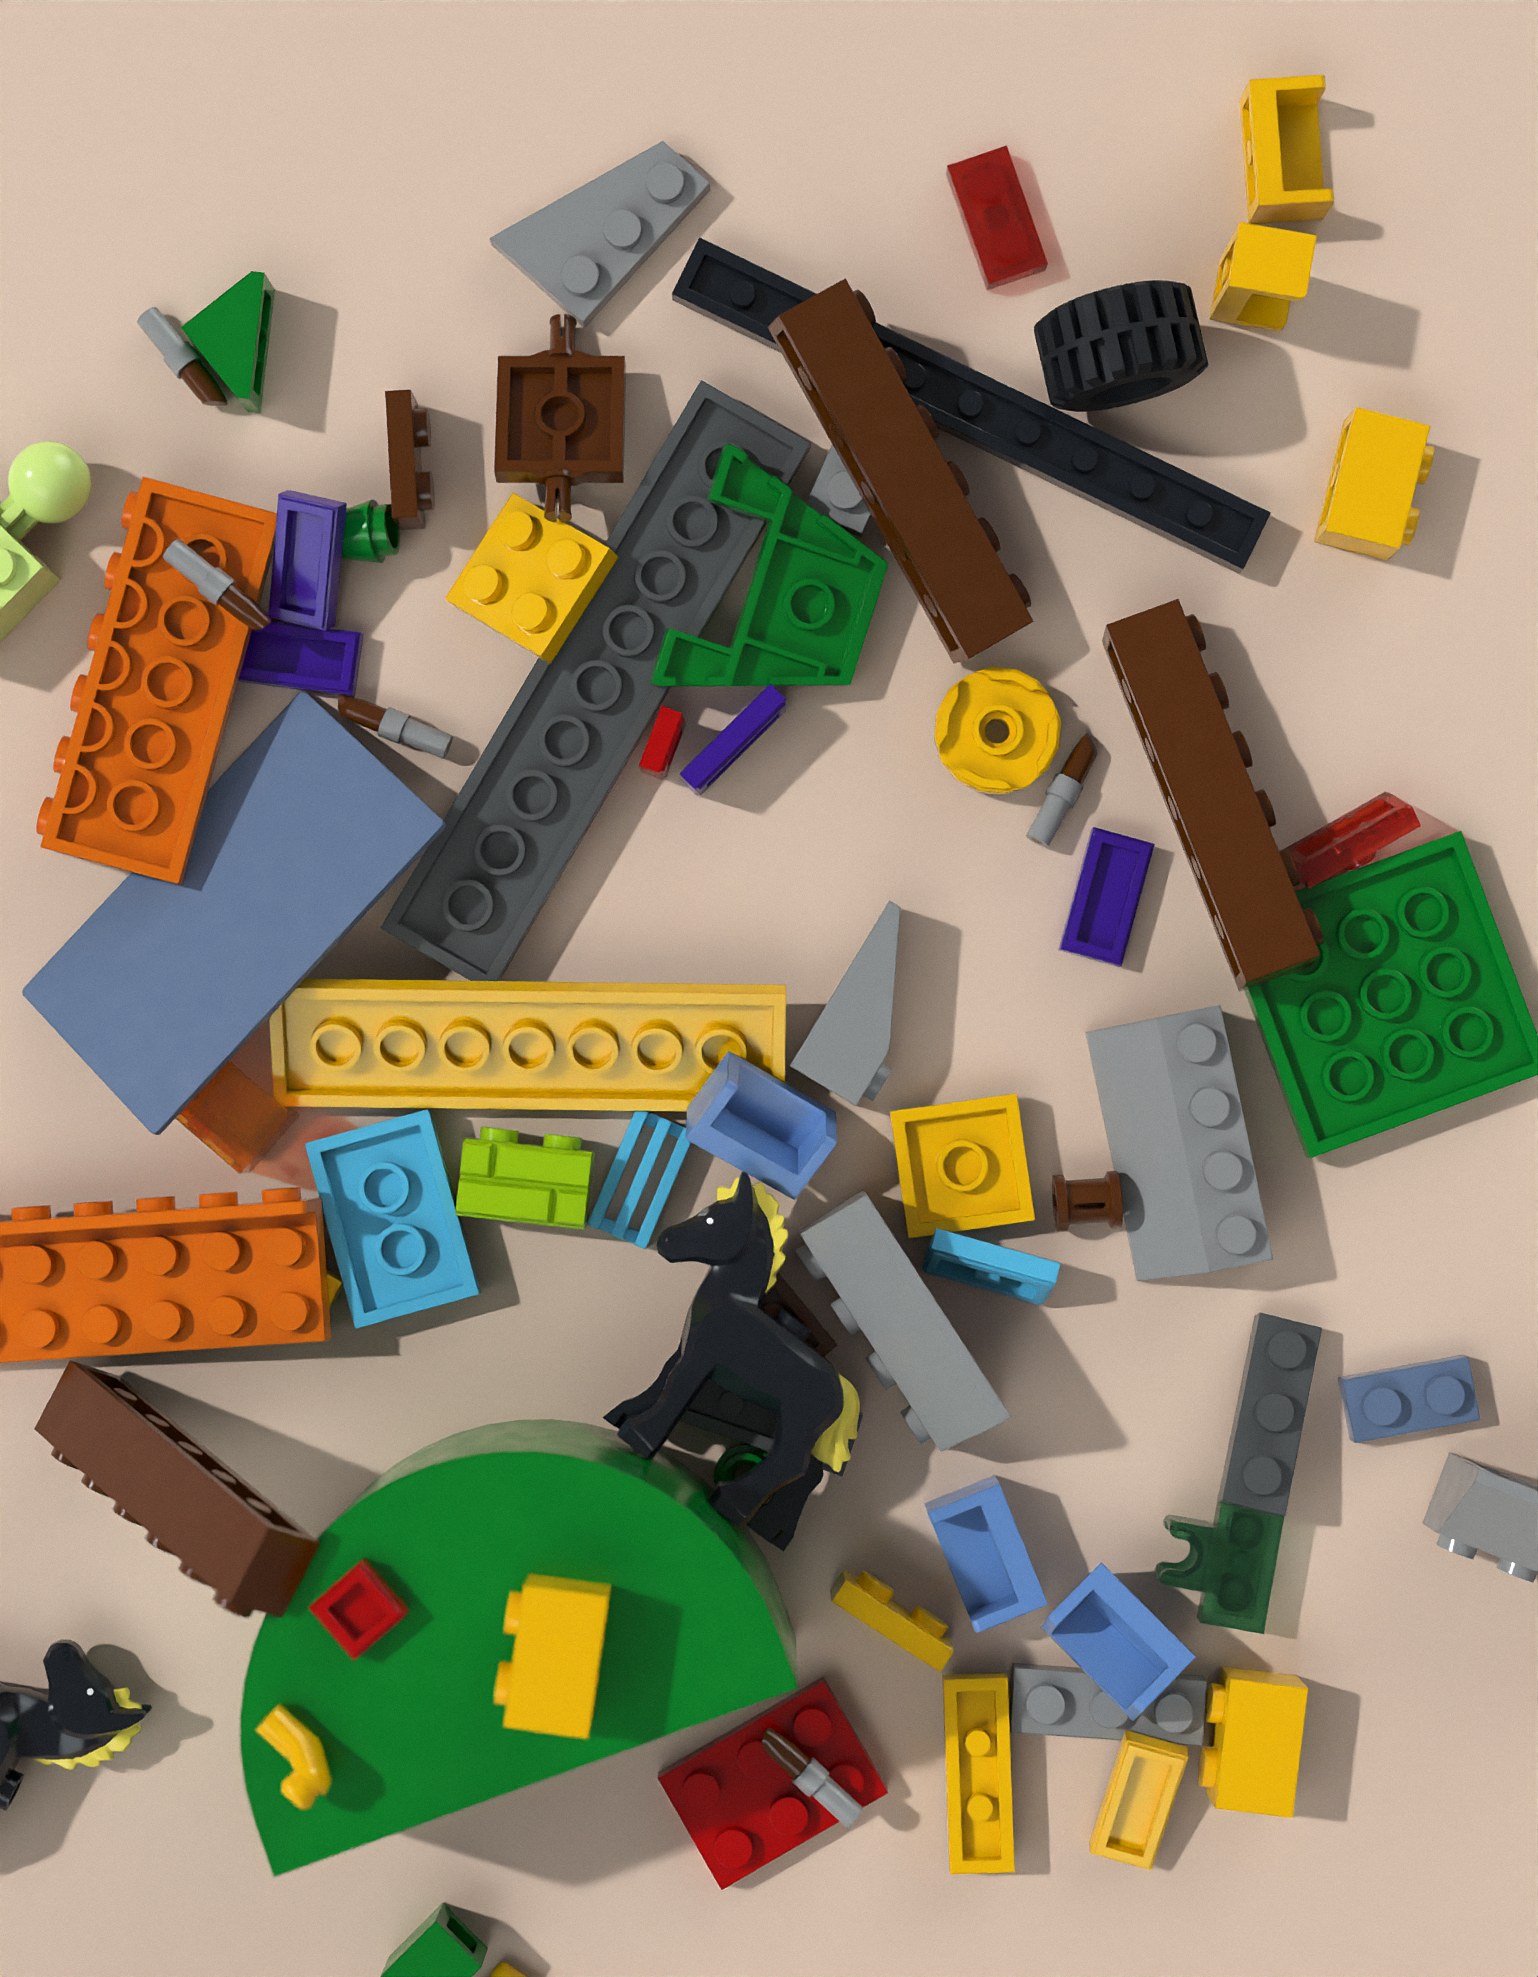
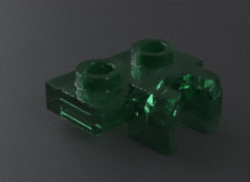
(1228, 1564)

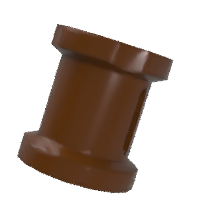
(1087, 1201)

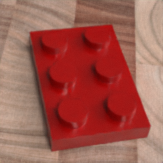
(745, 1805)

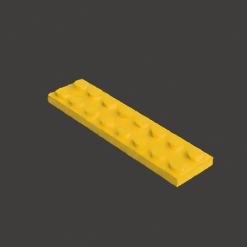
(517, 1043)

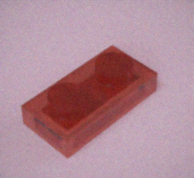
(996, 217)

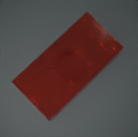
(1352, 838)

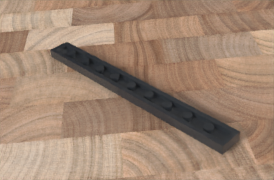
(1002, 419)

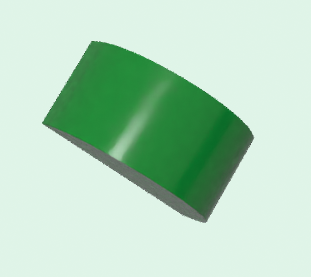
(452, 1533)

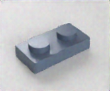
(1409, 1398)

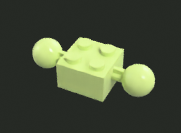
(45, 486)

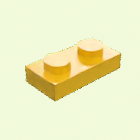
(871, 1603)

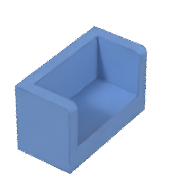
(761, 1125)
(985, 1554)
(1117, 1641)

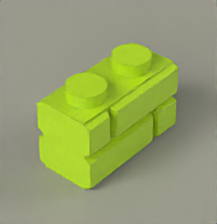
(524, 1180)

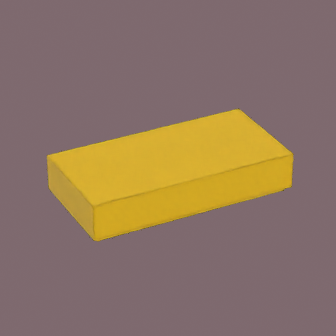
(1138, 1799)

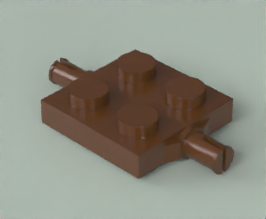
(560, 419)

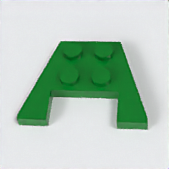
(803, 603)

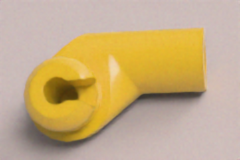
(302, 1751)

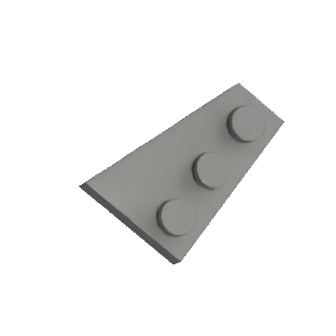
(604, 230)

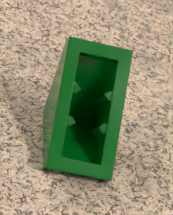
(235, 336)

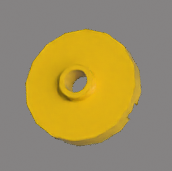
(1003, 697)

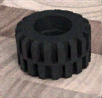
(1120, 345)

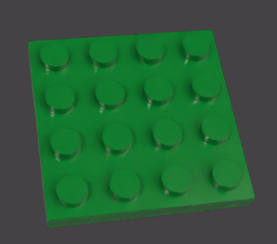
(1402, 1003)

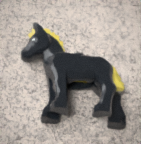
(752, 1356)
(72, 1725)

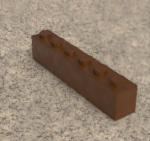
(901, 471)
(1211, 796)
(177, 1492)

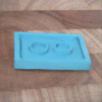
(393, 1218)

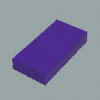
(307, 559)
(303, 658)
(734, 740)
(1106, 897)

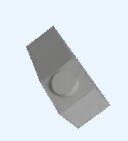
(855, 1027)

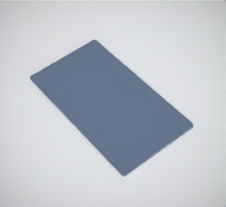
(276, 877)

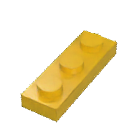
(978, 1773)

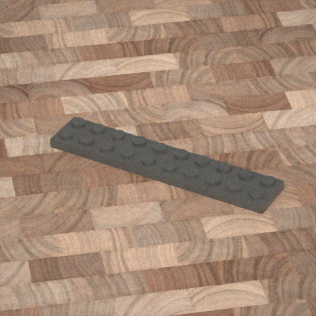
(593, 703)

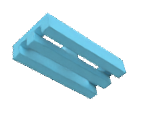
(620, 1227)
(990, 1267)

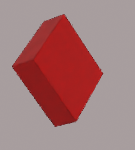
(662, 743)
(358, 1609)

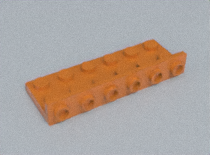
(156, 686)
(163, 1277)

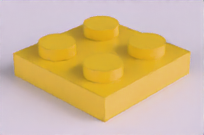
(531, 578)
(962, 1165)

